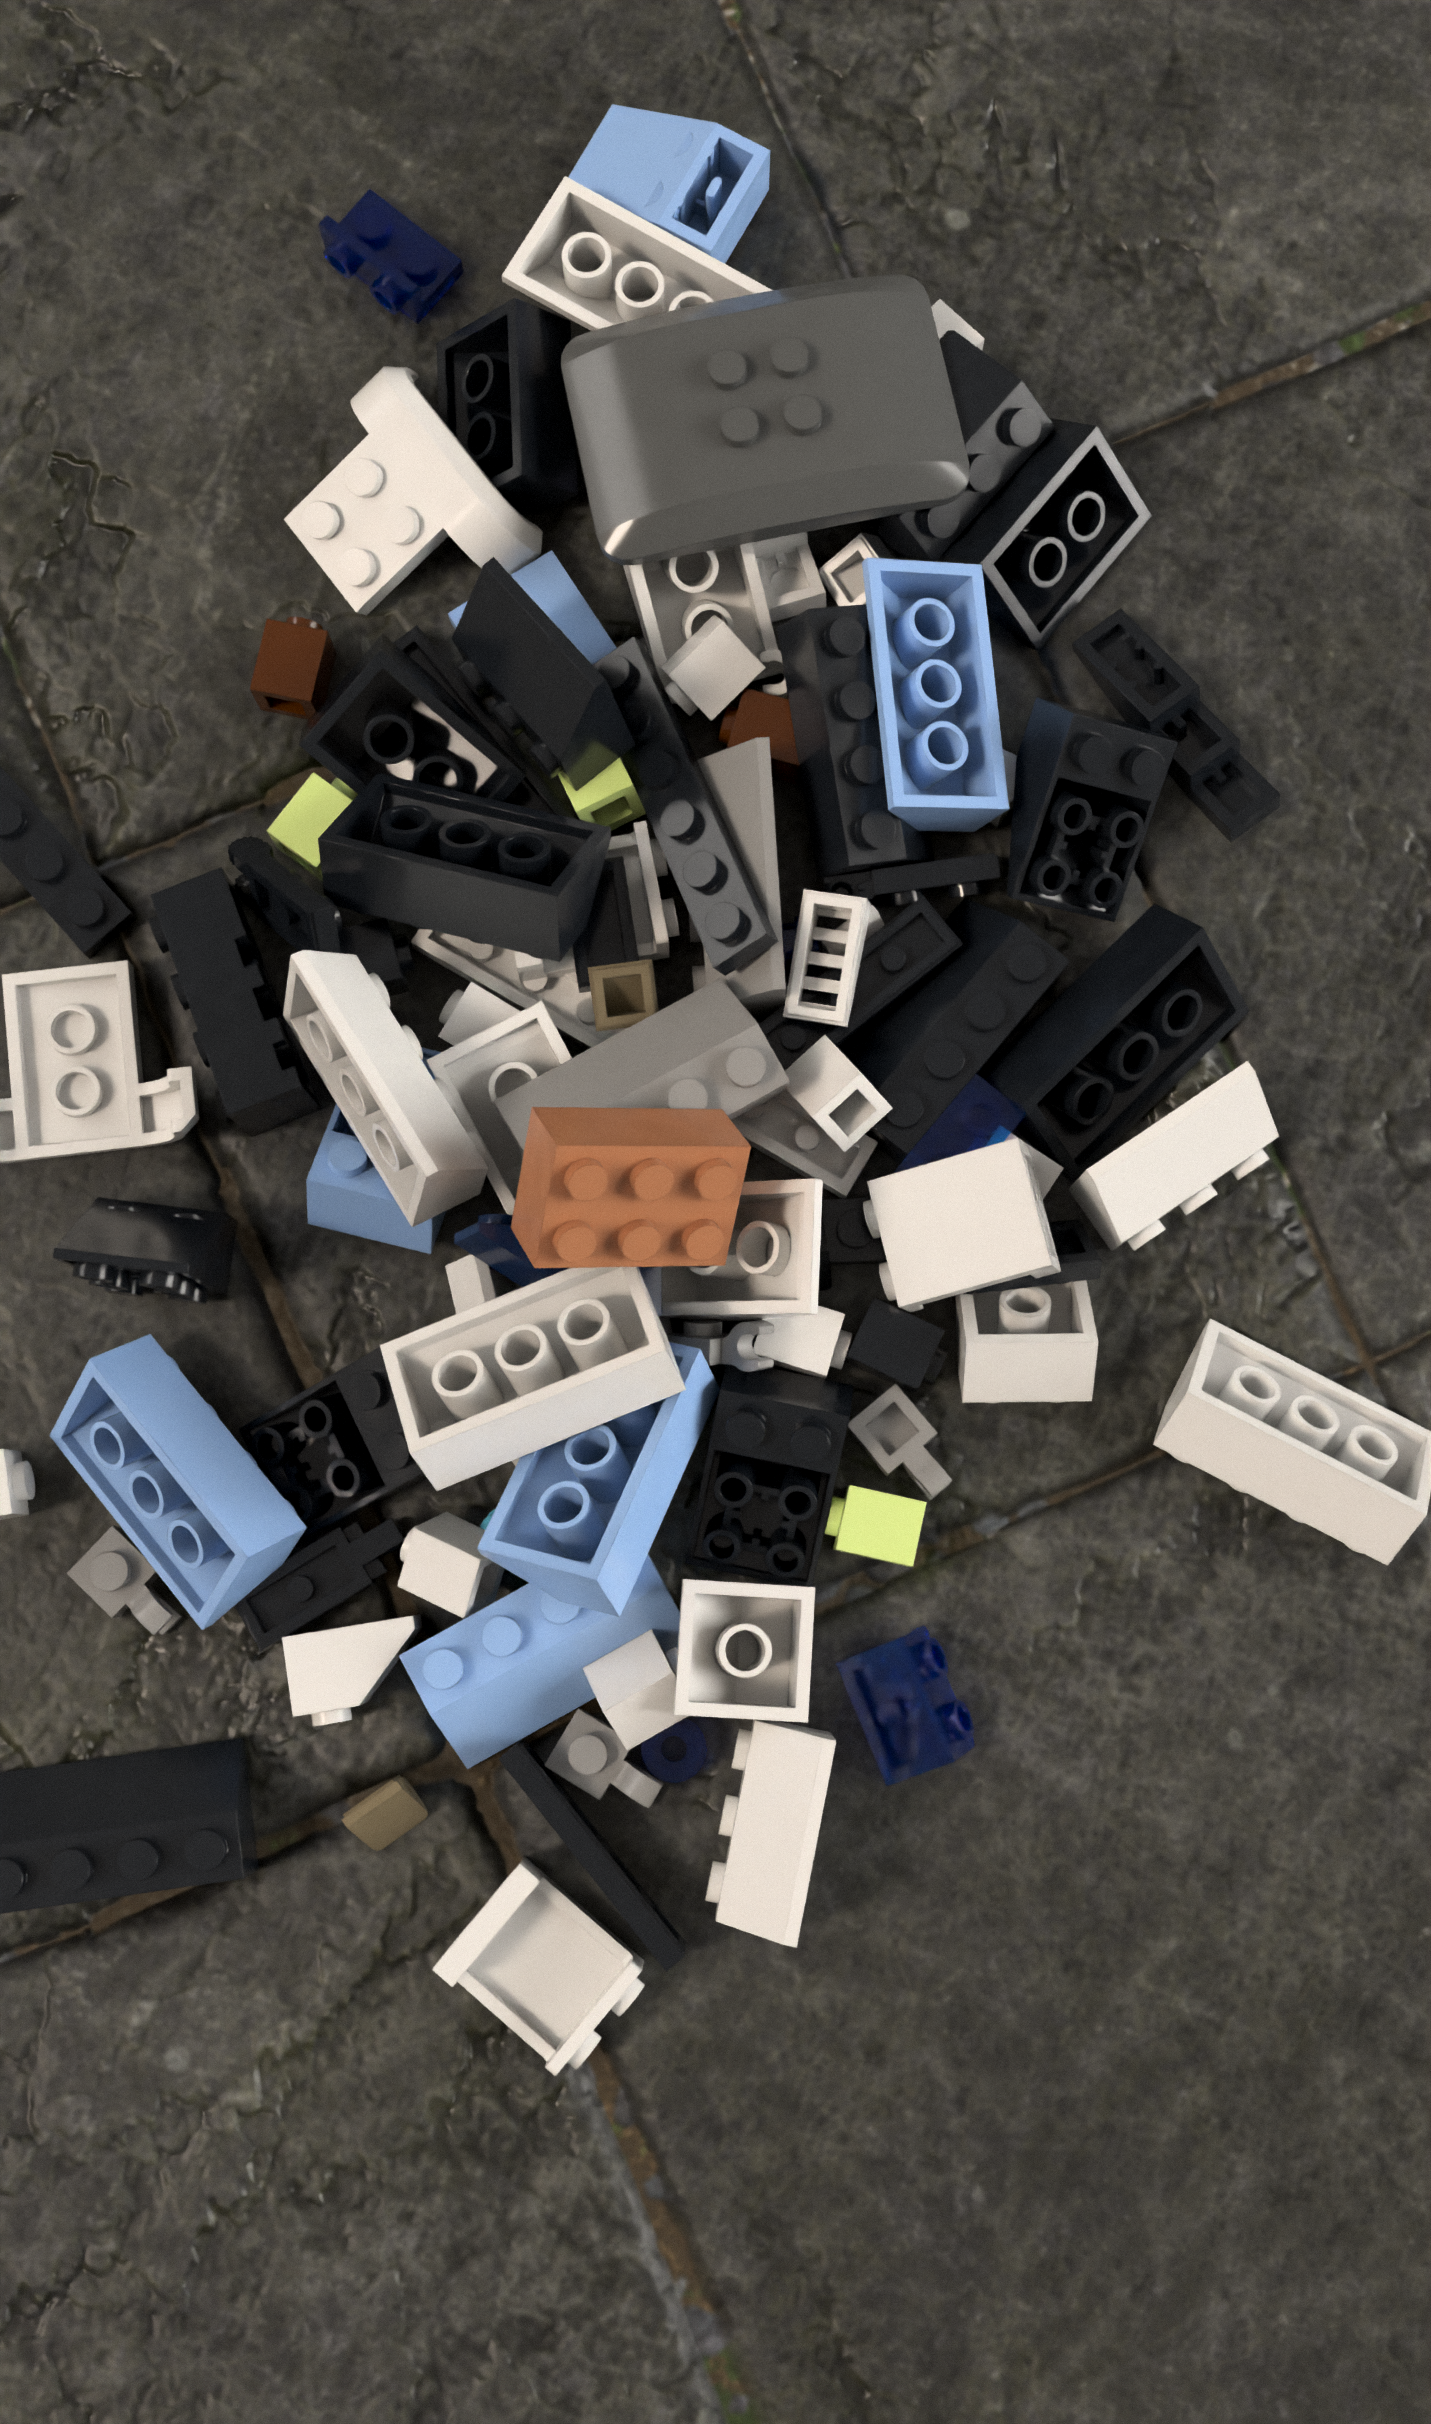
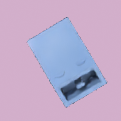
(677, 175)
(351, 1195)

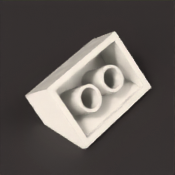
(1178, 1160)
(772, 1829)

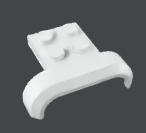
(403, 498)
(81, 1068)

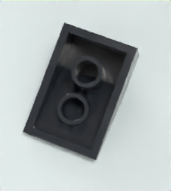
(405, 725)

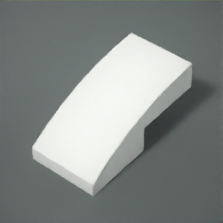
(789, 576)

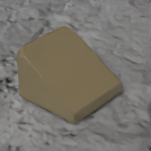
(622, 993)
(386, 1814)

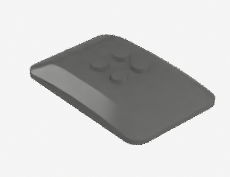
(763, 417)

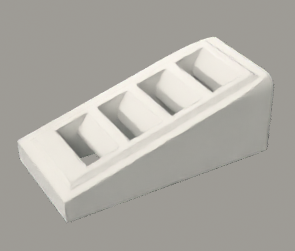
(834, 906)

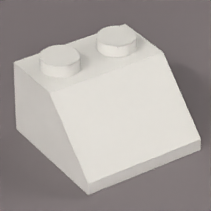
(1027, 1344)
(744, 1651)

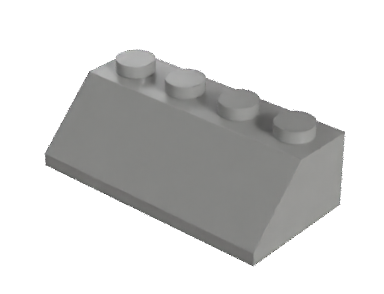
(744, 794)
(682, 1057)

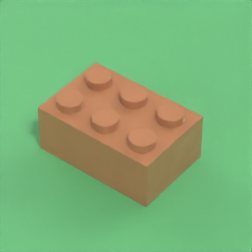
(629, 1187)

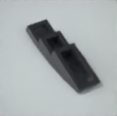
(1162, 697)

